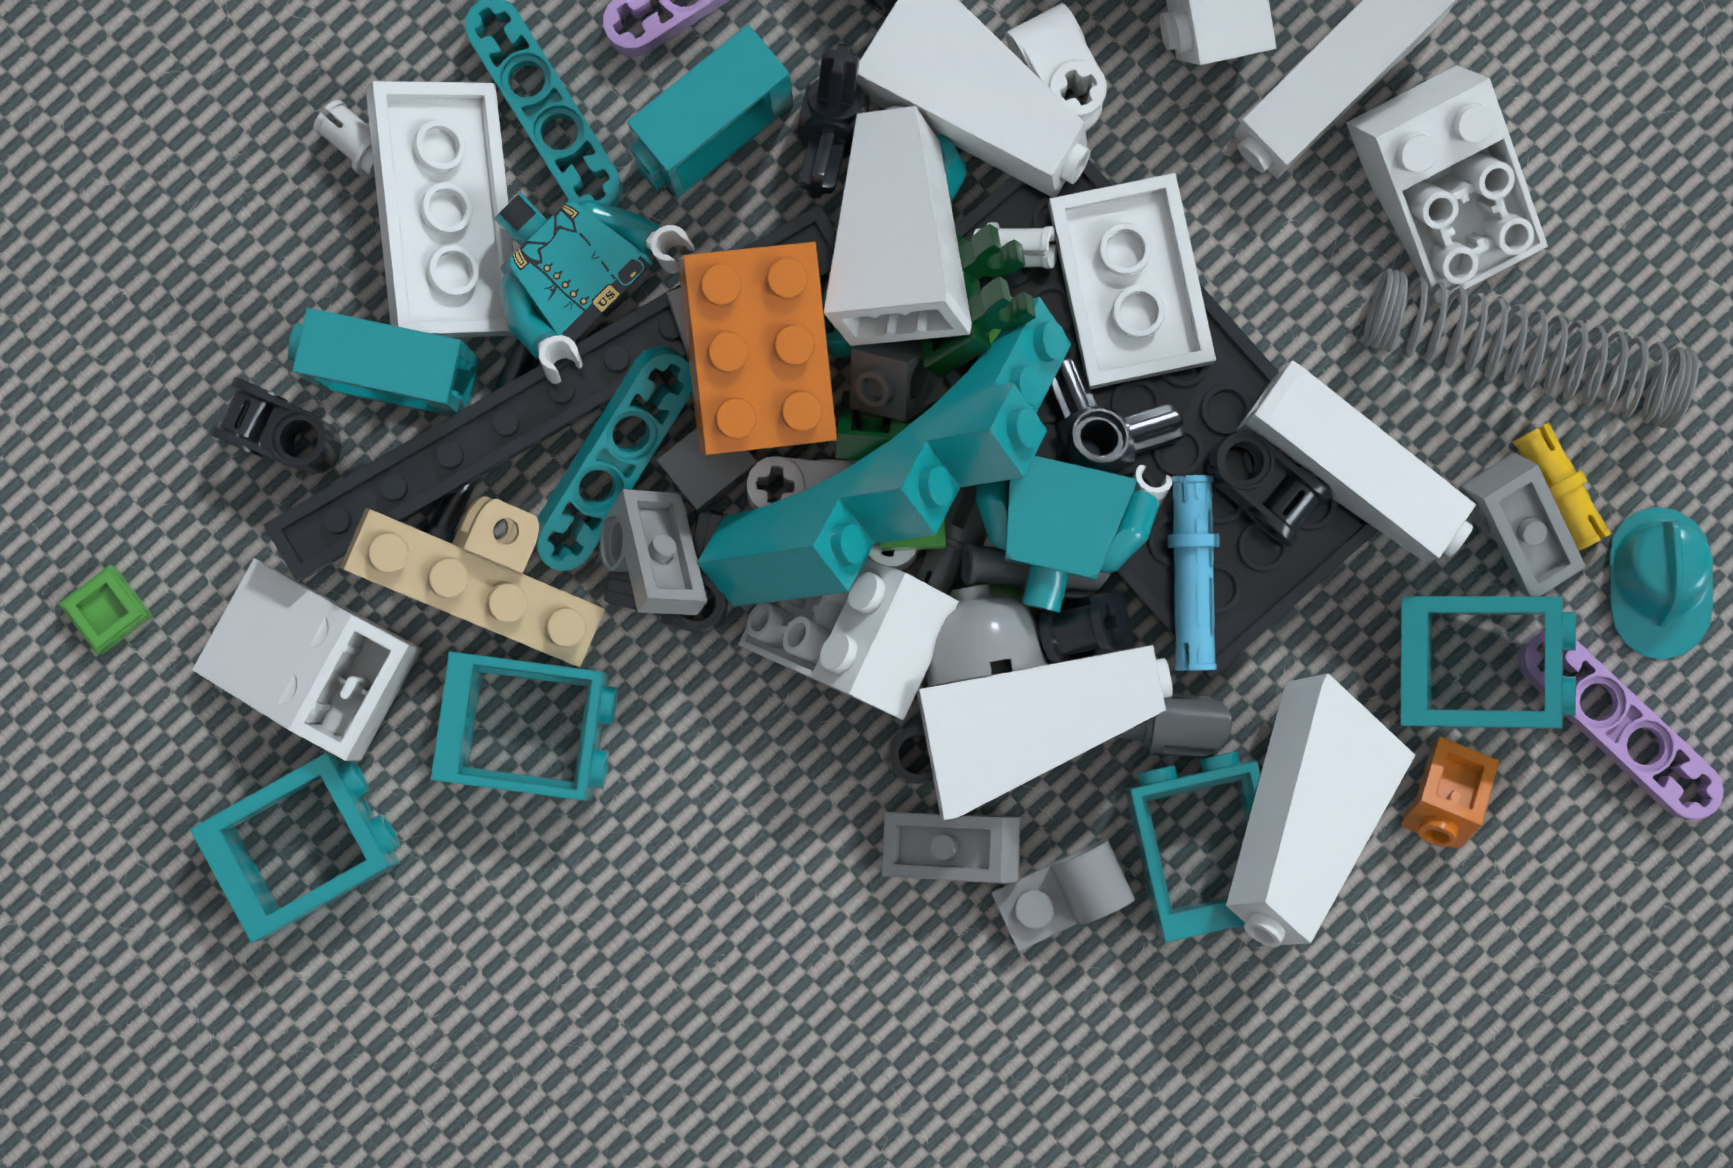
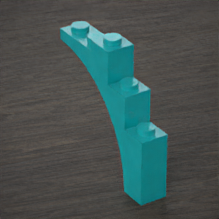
(902, 490)

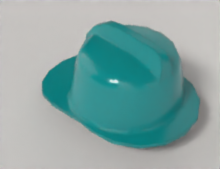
(1660, 583)

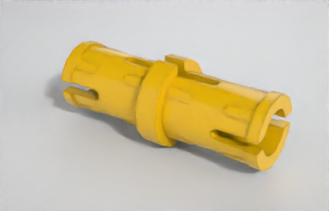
(1565, 485)

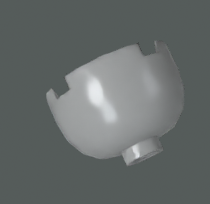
(984, 639)

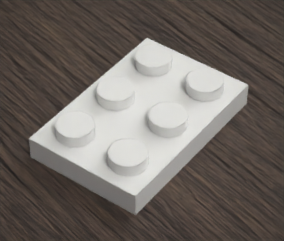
(1131, 281)

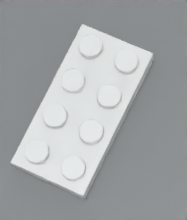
(437, 202)

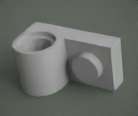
(1525, 522)
(653, 542)
(951, 849)
(1063, 894)

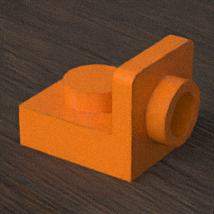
(1451, 794)

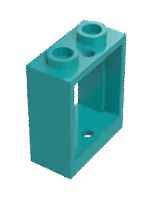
(710, 113)
(383, 362)
(1417, 661)
(459, 717)
(1163, 782)
(239, 873)

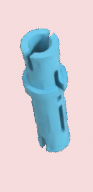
(1193, 567)

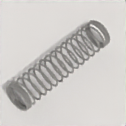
(1676, 368)

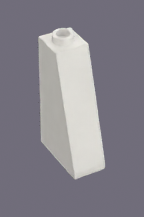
(1334, 79)
(974, 93)
(896, 237)
(1360, 464)
(1022, 723)
(1313, 809)

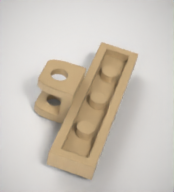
(477, 576)

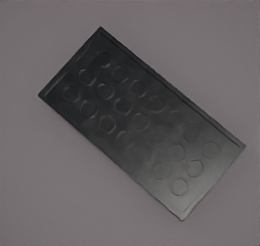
(1251, 570)

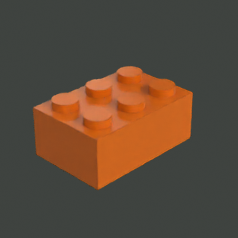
(757, 348)

